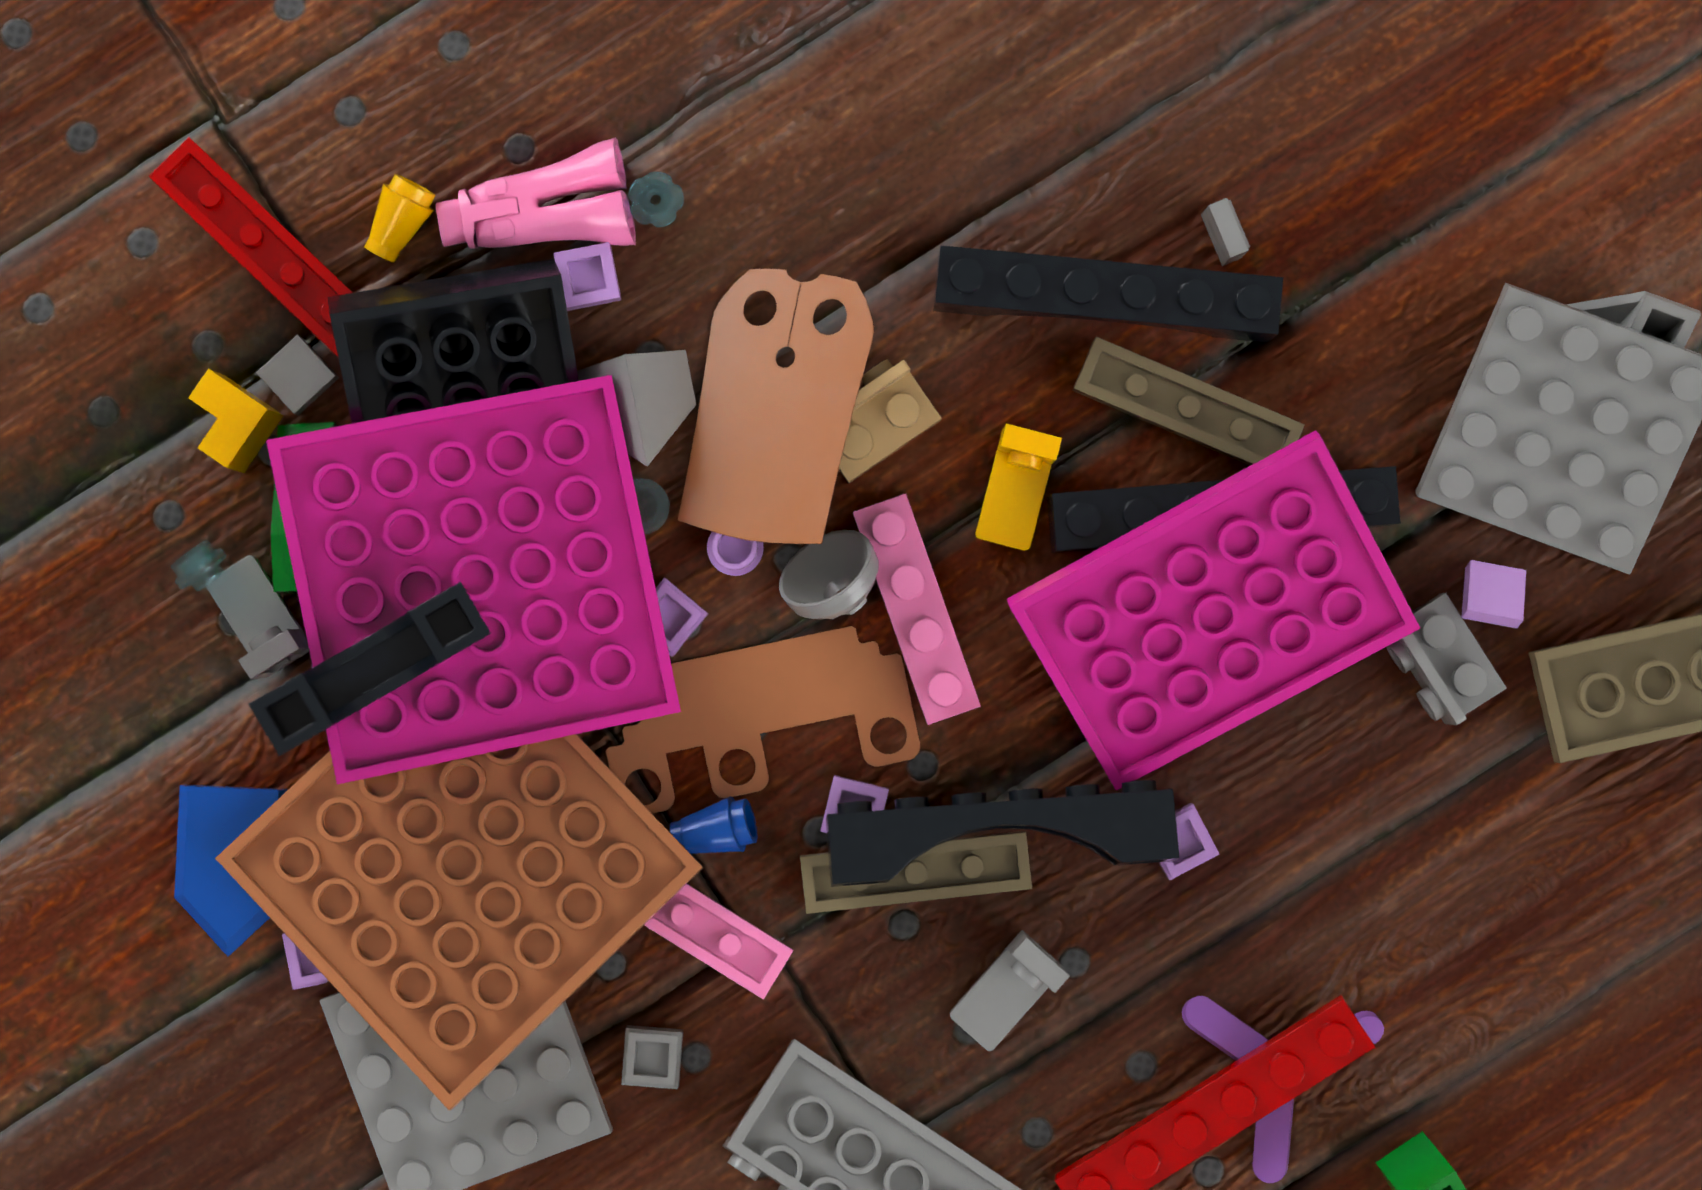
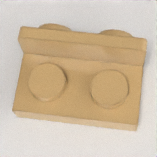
(885, 417)

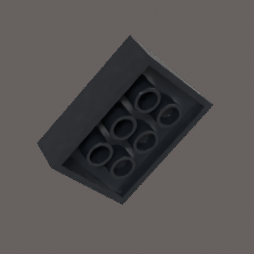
(453, 340)

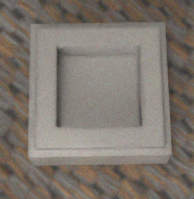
(1225, 231)
(297, 375)
(652, 1057)

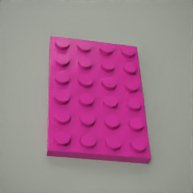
(1215, 611)

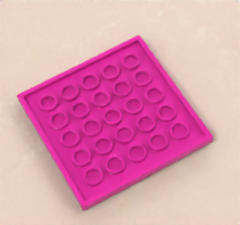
(540, 526)

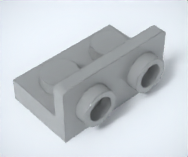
(1446, 663)

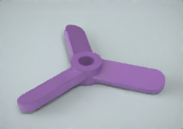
(1237, 1040)

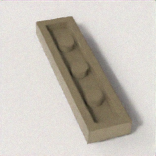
(1183, 404)
(946, 871)

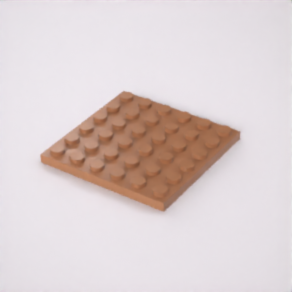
(461, 893)

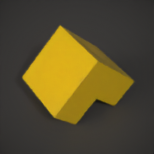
(241, 421)

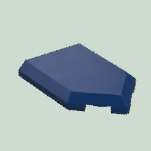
(206, 826)

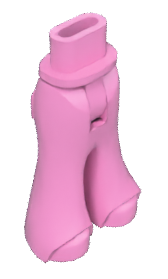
(510, 210)

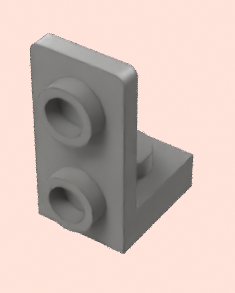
(258, 618)
(1007, 991)

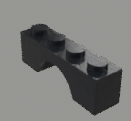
(369, 669)

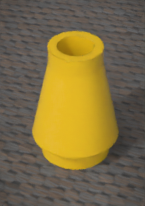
(398, 216)

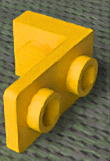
(1016, 487)

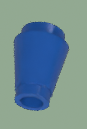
(717, 828)

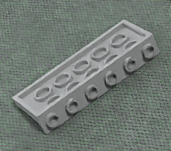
(833, 1133)

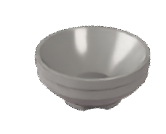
(823, 569)

